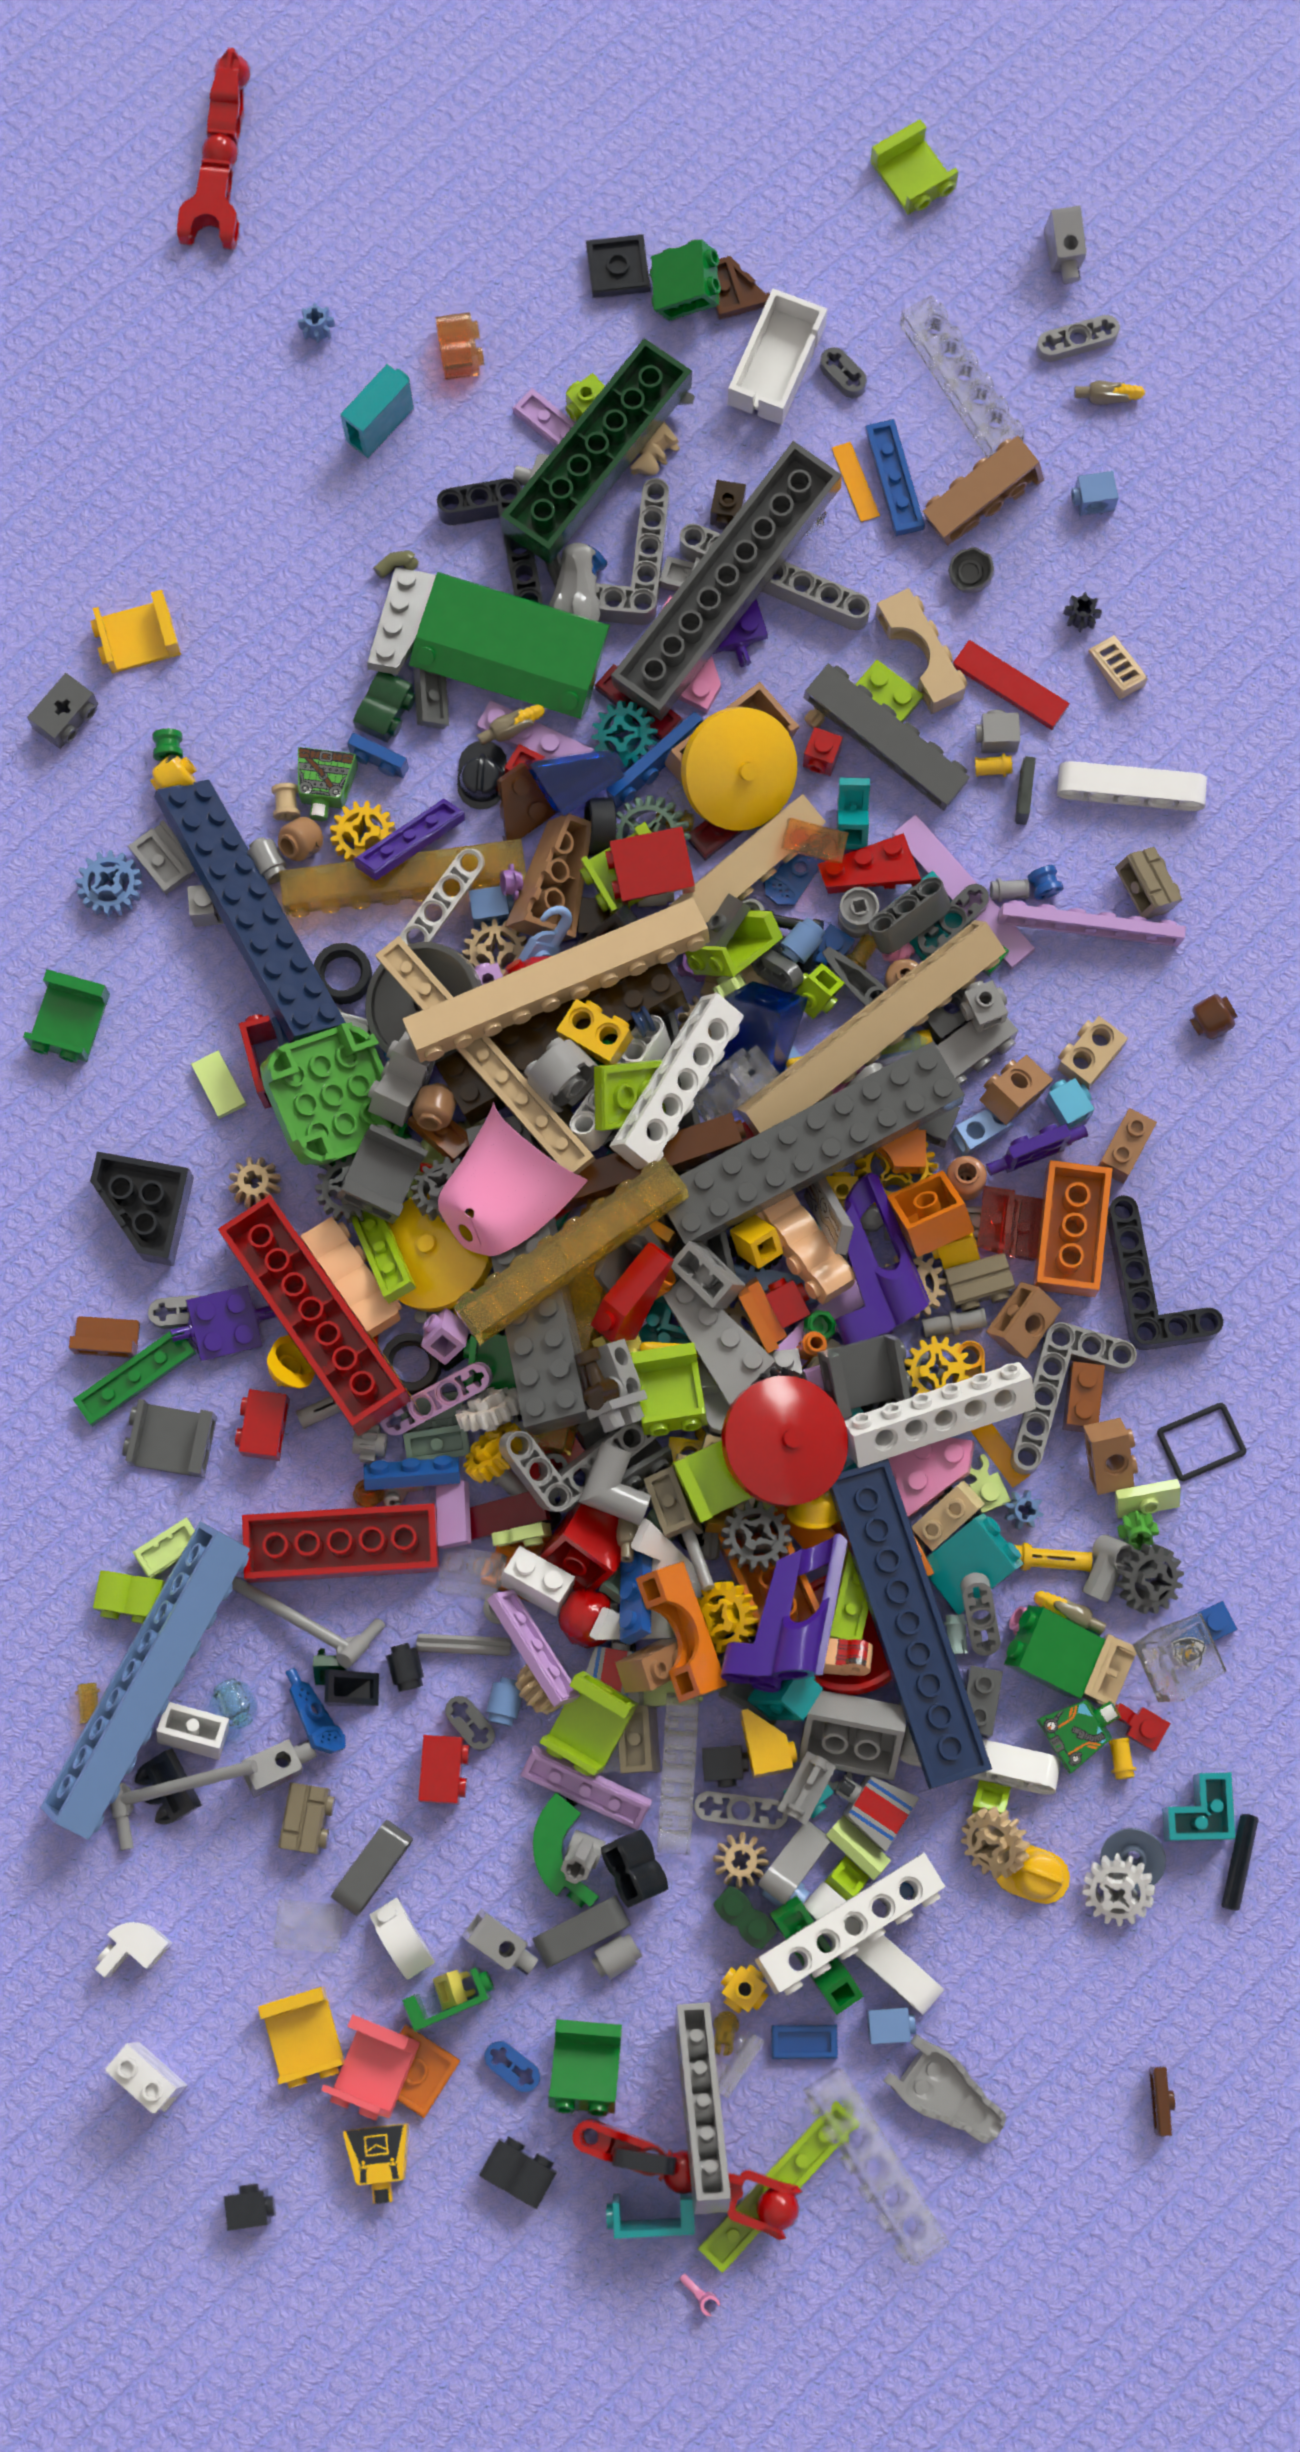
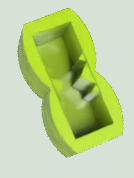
(126, 1595)

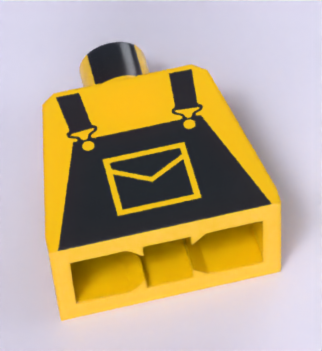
(378, 2157)

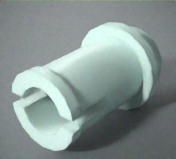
(957, 1633)

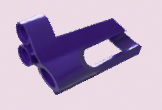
(888, 1293)
(787, 1647)

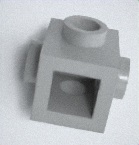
(984, 1005)

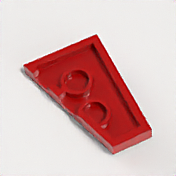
(879, 864)

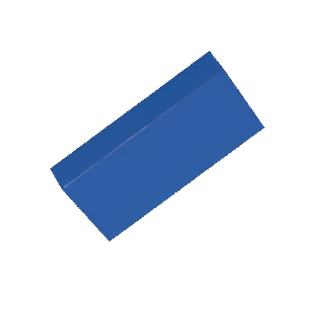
(804, 2042)

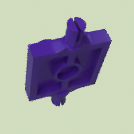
(745, 632)
(1027, 1151)
(223, 1323)

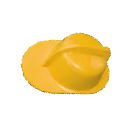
(288, 1365)
(814, 1514)
(1041, 1878)

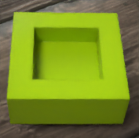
(991, 1795)
(847, 1878)

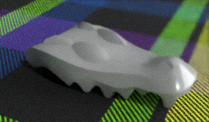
(577, 583)
(944, 2091)

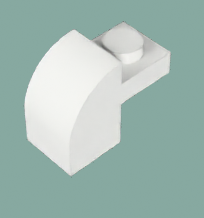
(132, 1939)
(401, 1939)

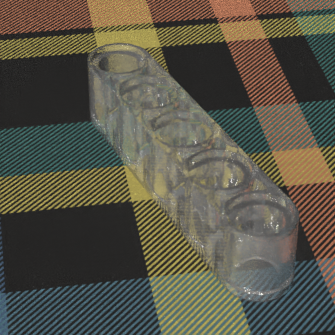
(677, 1775)

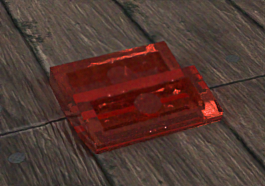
(1009, 1223)

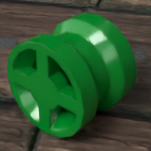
(167, 743)

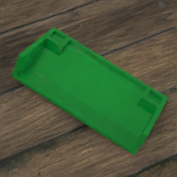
(509, 645)

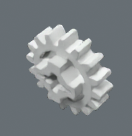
(488, 1409)
(1114, 1876)

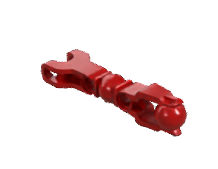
(219, 152)
(775, 2208)

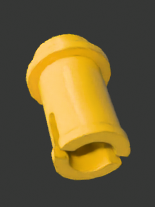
(993, 765)
(1122, 1759)

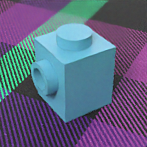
(1070, 1102)

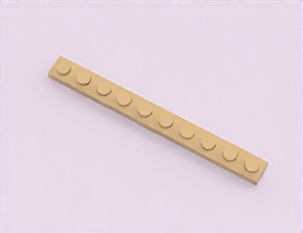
(490, 1064)

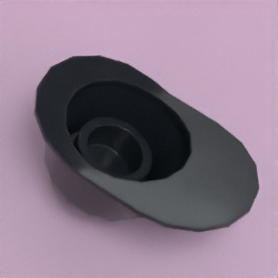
(479, 773)

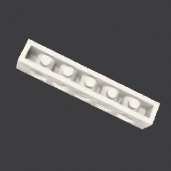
(632, 1139)
(939, 1414)
(775, 1962)

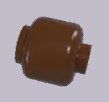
(1213, 1016)

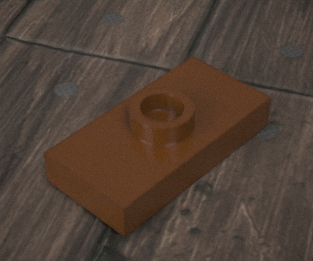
(1162, 2101)

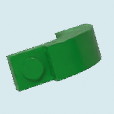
(548, 1840)
(834, 1984)

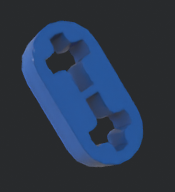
(507, 2072)

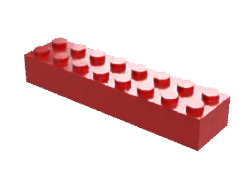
(314, 1315)

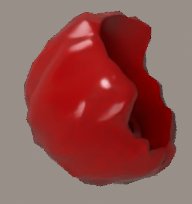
(580, 1614)

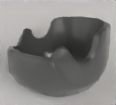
(971, 570)

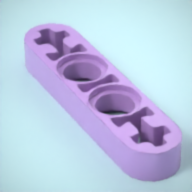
(437, 1400)

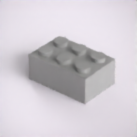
(854, 1734)

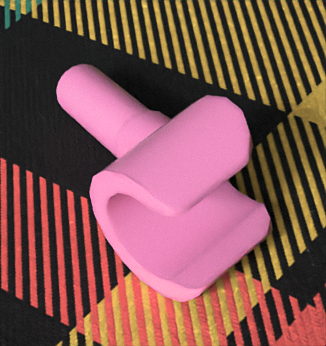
(699, 2293)

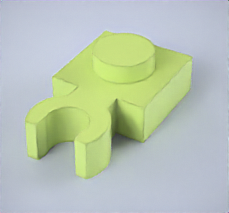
(729, 984)
(988, 1487)
(529, 1534)

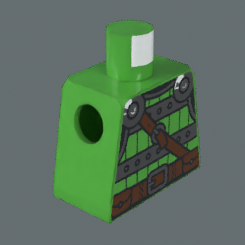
(324, 779)

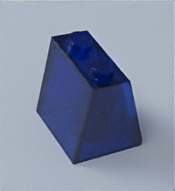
(575, 777)
(768, 1022)

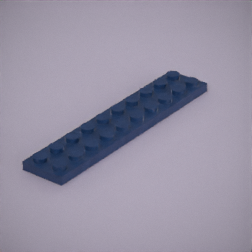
(249, 910)
(909, 1625)

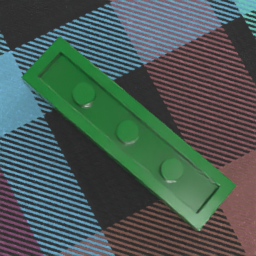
(133, 1377)

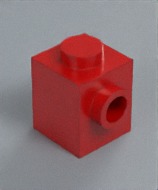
(822, 751)
(787, 1301)

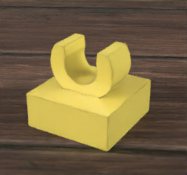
(451, 1990)

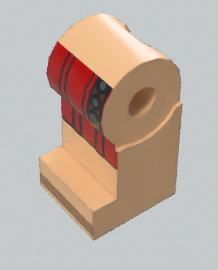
(848, 1657)

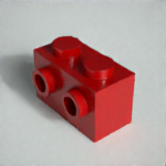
(263, 1424)
(442, 1769)

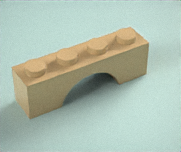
(904, 620)

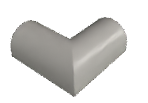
(604, 1486)

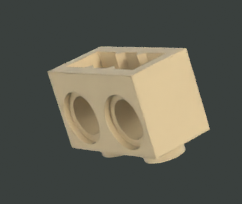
(1096, 1056)
(947, 1515)

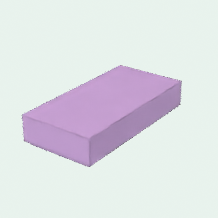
(453, 1515)

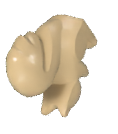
(654, 452)

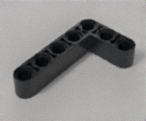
(494, 506)
(1144, 1288)

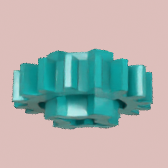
(623, 722)

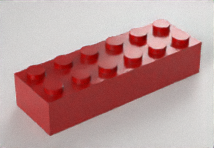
(341, 1543)

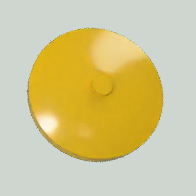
(739, 768)
(437, 1260)

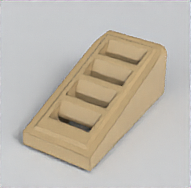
(1120, 688)

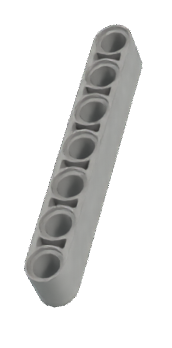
(790, 578)

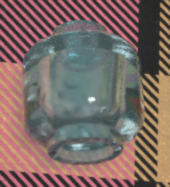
(234, 1701)

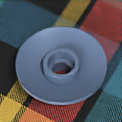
(1140, 1841)

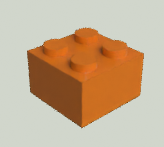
(930, 1213)

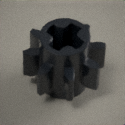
(1082, 619)

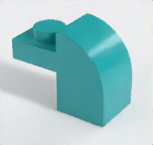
(853, 811)

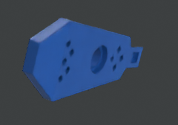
(791, 880)
(319, 1727)

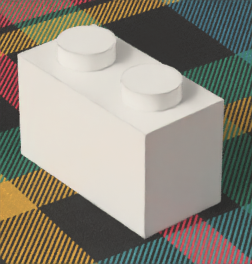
(538, 1581)
(193, 1730)

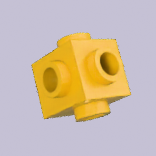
(731, 1983)

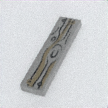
(829, 1215)

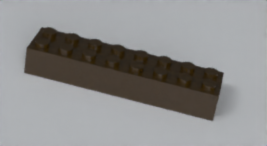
(528, 1041)

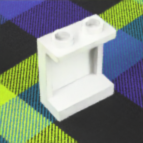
(146, 2077)

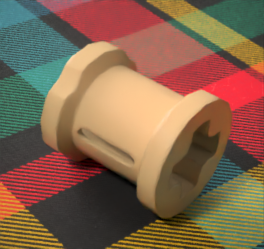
(285, 801)

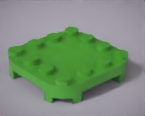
(323, 1091)

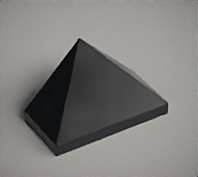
(351, 1688)

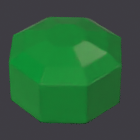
(820, 1322)

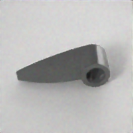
(856, 979)

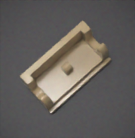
(1110, 1671)

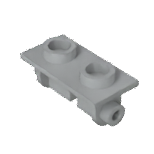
(806, 1787)

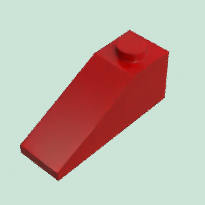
(633, 1295)

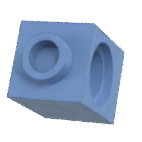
(1095, 493)
(490, 905)
(890, 2025)

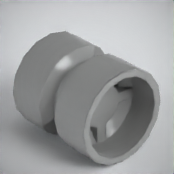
(855, 918)

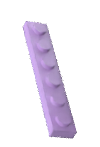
(1101, 925)

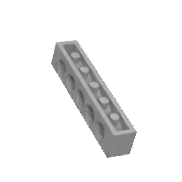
(702, 2109)

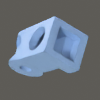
(978, 1131)

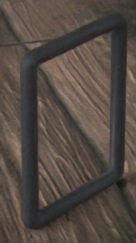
(1194, 1473)

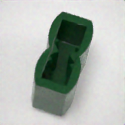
(383, 706)
(751, 1924)

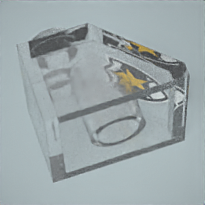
(1179, 1658)

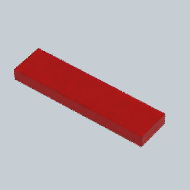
(1010, 684)

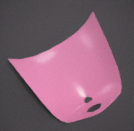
(508, 1188)

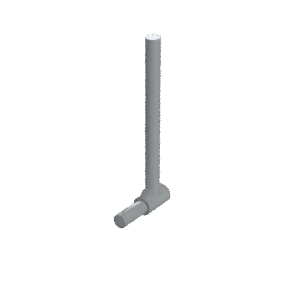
(347, 1649)
(126, 1798)

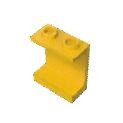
(136, 635)
(302, 2036)

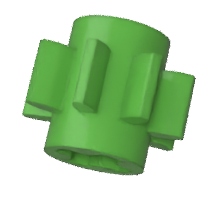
(1138, 1529)

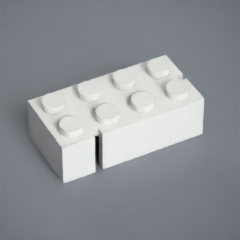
(777, 356)

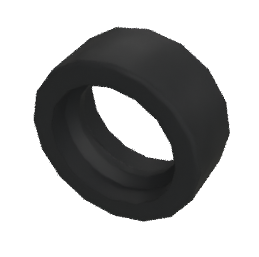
(603, 823)
(351, 951)
(413, 1339)

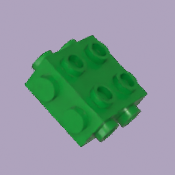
(685, 280)

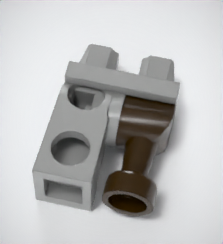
(612, 1386)

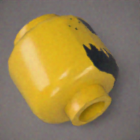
(173, 772)

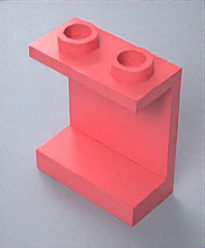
(373, 2069)

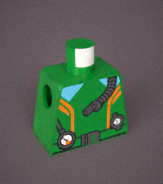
(1078, 1731)

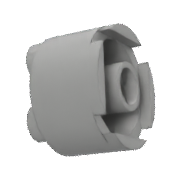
(562, 1074)

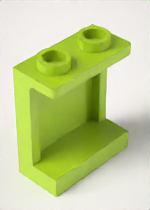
(672, 1389)

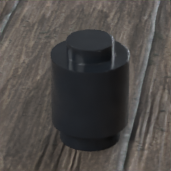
(405, 1667)

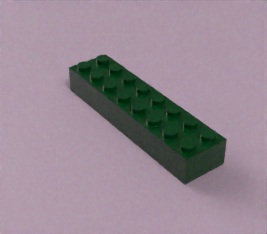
(596, 451)

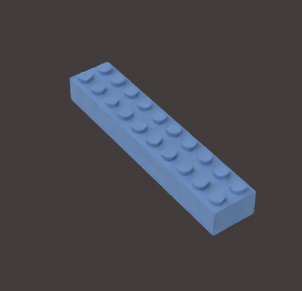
(145, 1681)

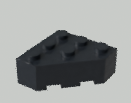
(145, 1201)

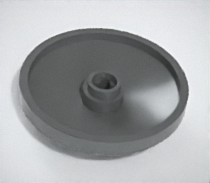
(389, 1003)

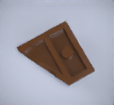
(738, 290)
(522, 803)

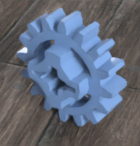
(112, 870)

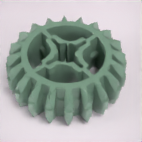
(628, 821)

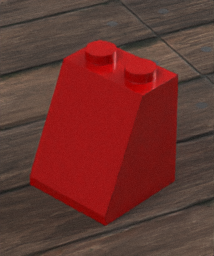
(585, 1546)

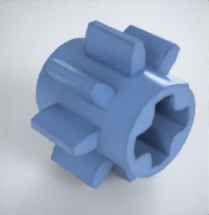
(313, 315)
(1032, 1505)

